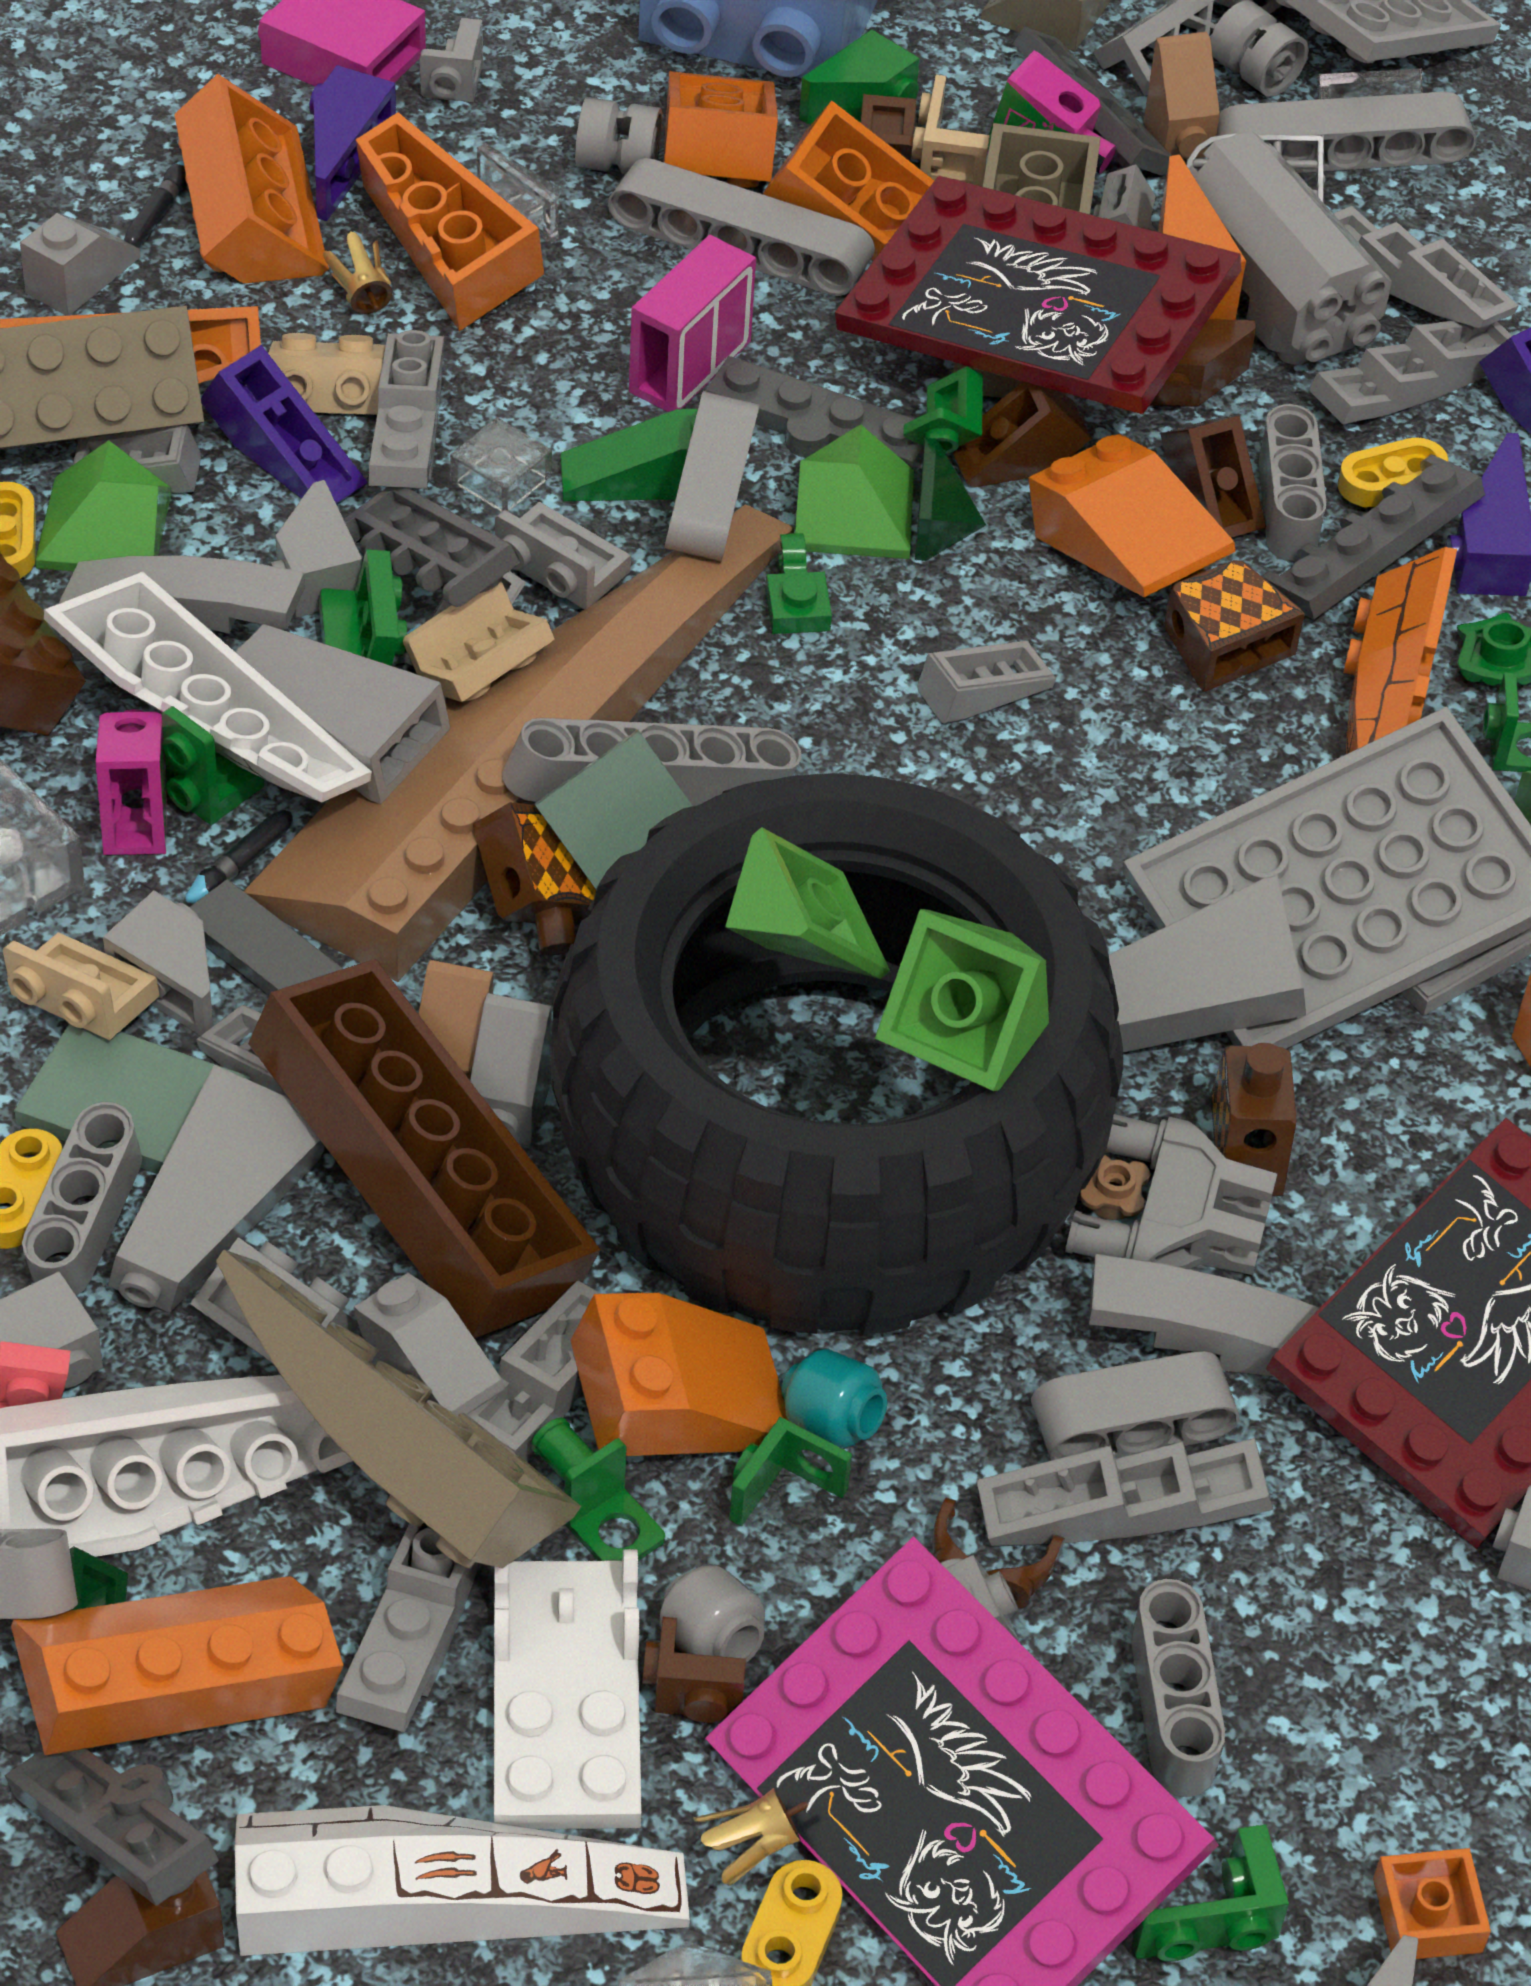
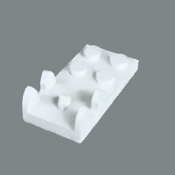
(567, 1694)

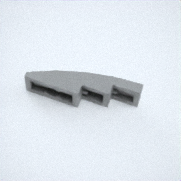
(1431, 274)
(1400, 376)
(207, 587)
(1196, 1311)
(537, 1376)
(1124, 1497)

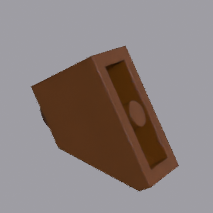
(1210, 363)
(1022, 436)
(1217, 470)
(128, 1938)

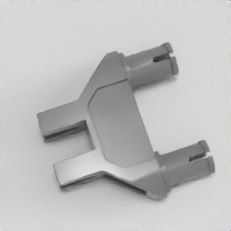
(1196, 1207)

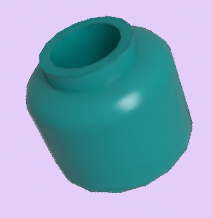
(834, 1397)

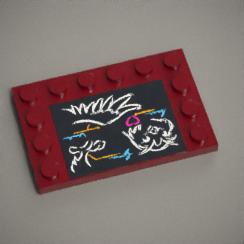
(1039, 293)
(1433, 1344)

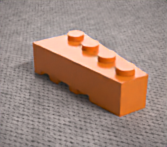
(449, 221)

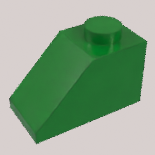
(864, 67)

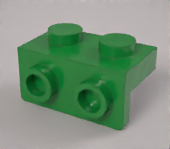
(366, 618)

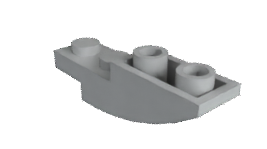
(407, 411)
(407, 1633)

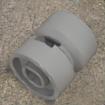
(1258, 48)
(600, 132)

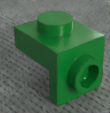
(952, 411)

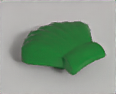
(1495, 648)

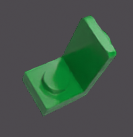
(198, 775)
(1243, 1921)

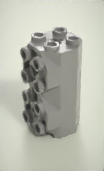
(1303, 269)

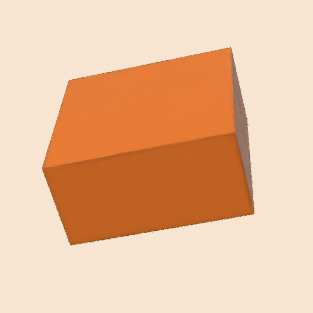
(1433, 1900)

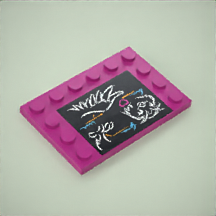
(960, 1786)

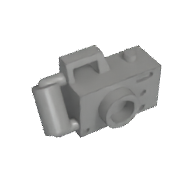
(1127, 198)

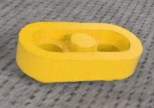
(1371, 470)
(17, 526)
(24, 1179)
(795, 1924)

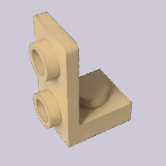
(947, 151)

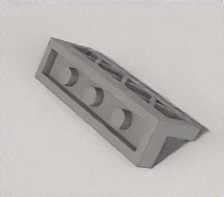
(1162, 21)

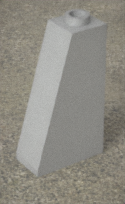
(365, 705)
(1210, 971)
(218, 1181)

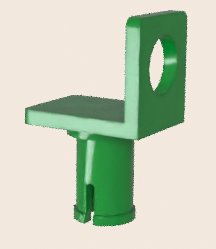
(598, 1486)

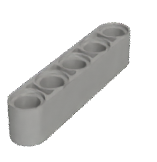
(1363, 129)
(781, 235)
(698, 757)

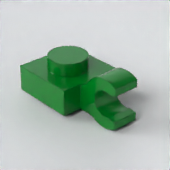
(795, 597)

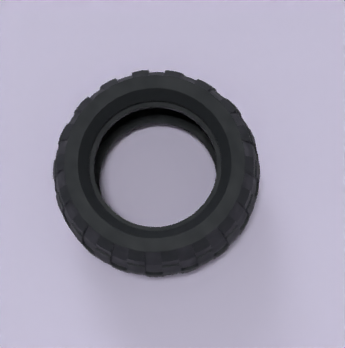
(798, 1212)

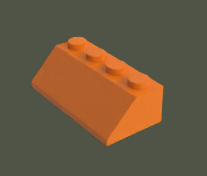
(248, 187)
(177, 1663)

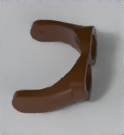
(1021, 1580)

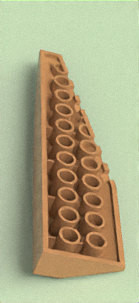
(402, 870)

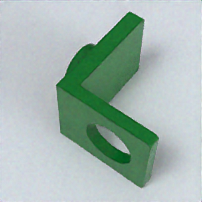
(1504, 730)
(779, 1450)

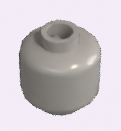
(714, 1614)

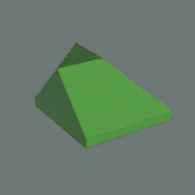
(855, 498)
(103, 511)
(802, 908)
(966, 999)

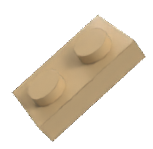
(332, 375)
(476, 644)
(79, 984)

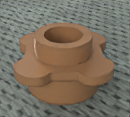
(1116, 1201)

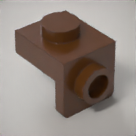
(891, 120)
(692, 1684)

